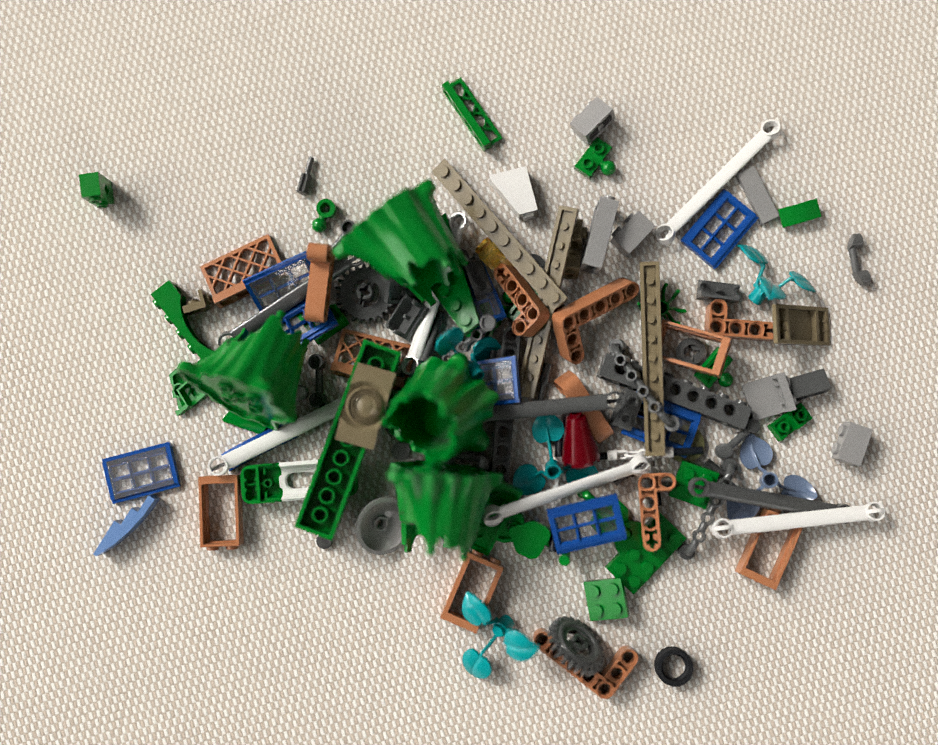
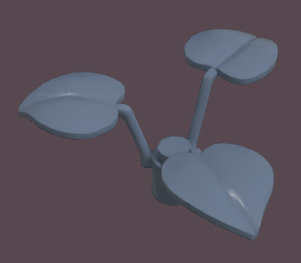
(758, 453)

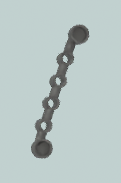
(487, 324)
(618, 346)
(687, 551)

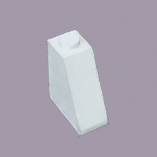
(515, 191)

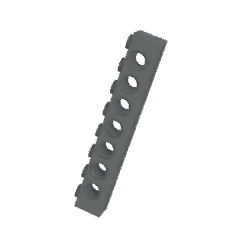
(740, 410)

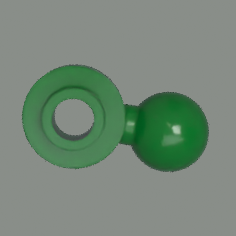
(319, 224)

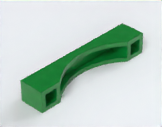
(171, 300)

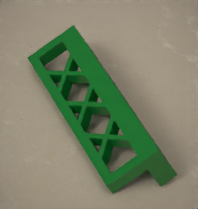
(468, 116)

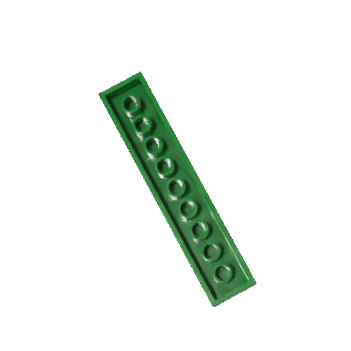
(339, 460)

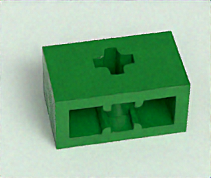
(96, 189)

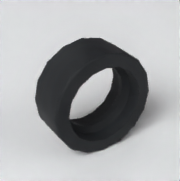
(684, 677)

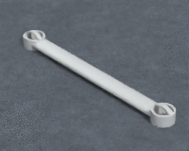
(718, 181)
(422, 332)
(275, 438)
(565, 490)
(798, 520)

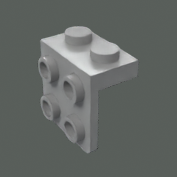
(769, 396)

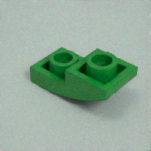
(799, 213)
(789, 422)

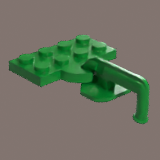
(527, 537)
(632, 559)

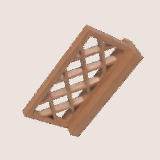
(237, 291)
(345, 369)

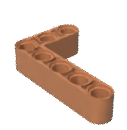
(572, 316)
(600, 677)

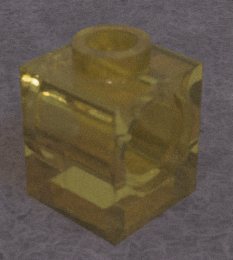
(489, 253)

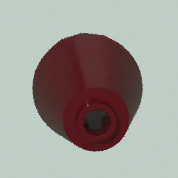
(579, 443)

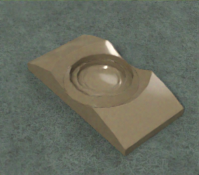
(800, 325)
(365, 406)

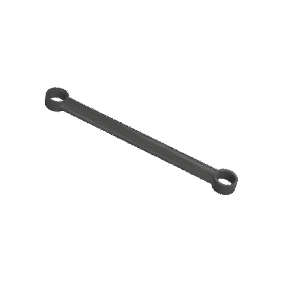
(287, 301)
(555, 406)
(757, 497)

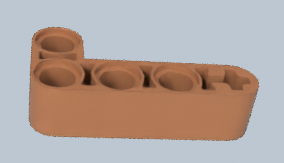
(319, 282)
(518, 295)
(742, 325)
(571, 386)
(652, 512)

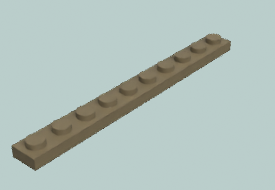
(500, 235)
(555, 268)
(652, 355)

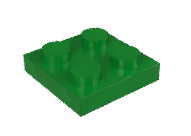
(687, 471)
(606, 599)

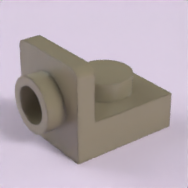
(573, 264)
(196, 306)

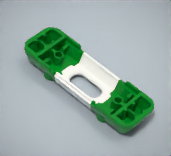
(269, 482)

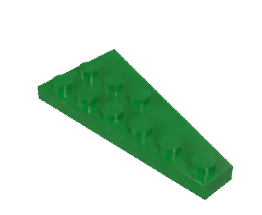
(458, 298)

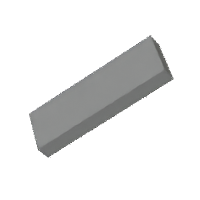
(757, 195)

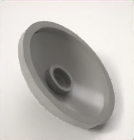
(379, 538)

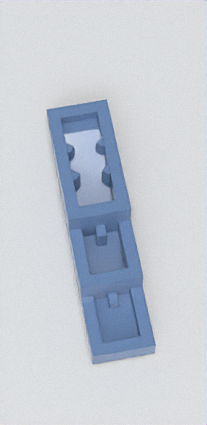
(122, 529)

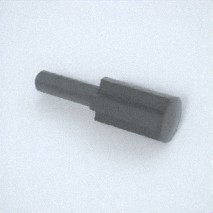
(305, 178)
(545, 379)
(711, 465)

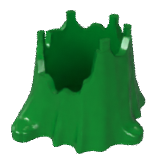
(406, 242)
(253, 374)
(441, 410)
(441, 503)

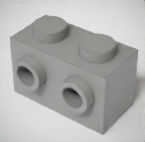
(592, 120)
(632, 233)
(851, 443)

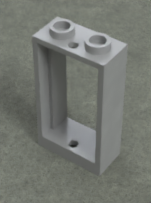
(599, 234)

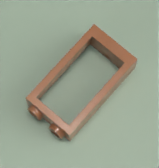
(725, 344)
(204, 519)
(781, 562)
(456, 618)

